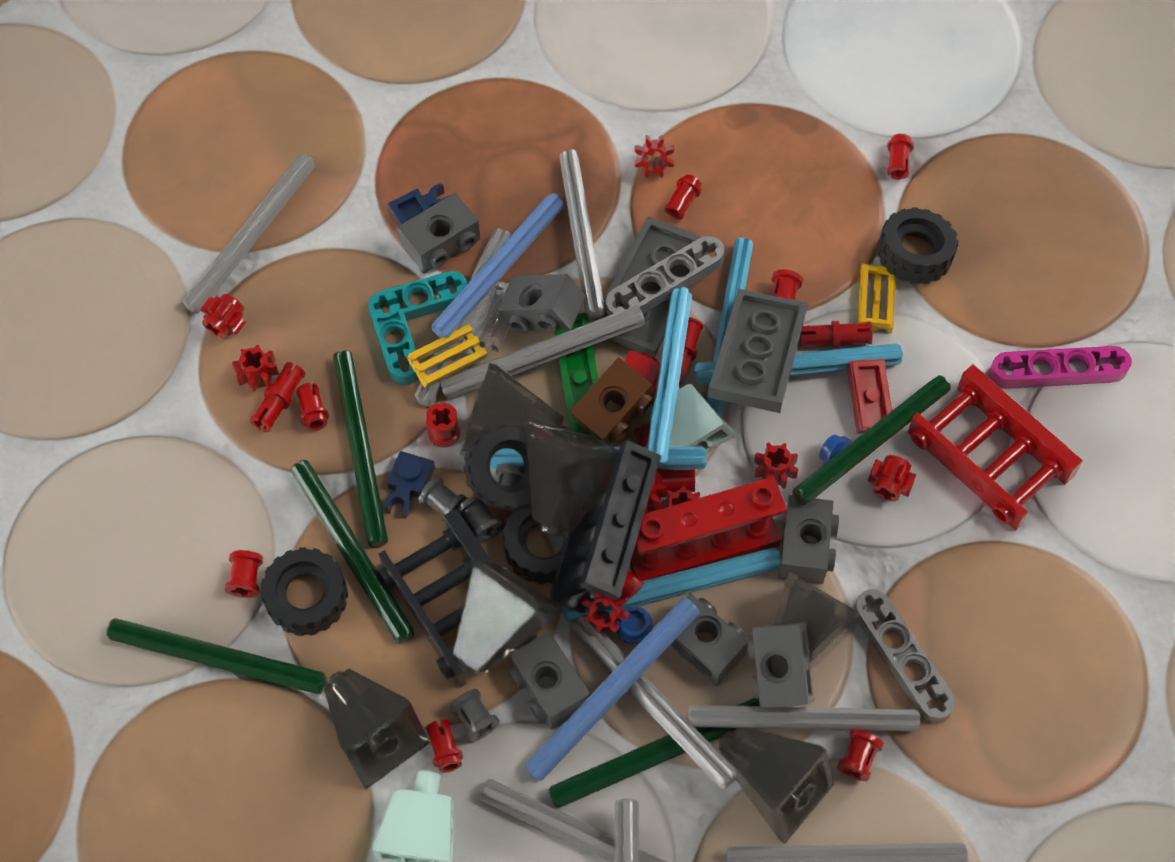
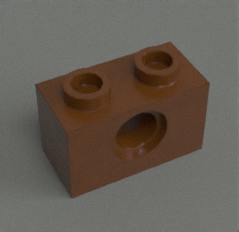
(617, 382)

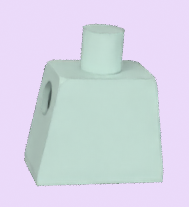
(696, 422)
(417, 824)

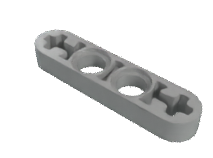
(661, 275)
(908, 653)

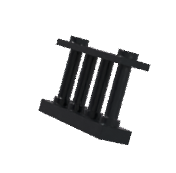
(454, 537)
(604, 540)

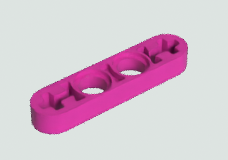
(1059, 362)

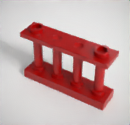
(1002, 414)
(708, 529)

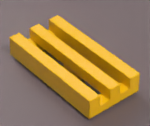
(877, 323)
(421, 353)

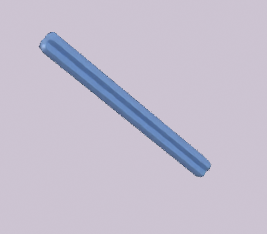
(497, 266)
(612, 689)

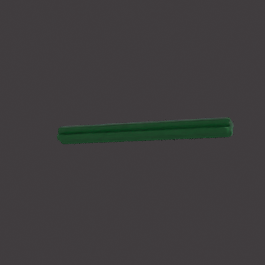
(870, 440)
(360, 449)
(352, 552)
(216, 656)
(628, 765)

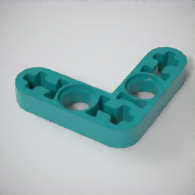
(397, 318)

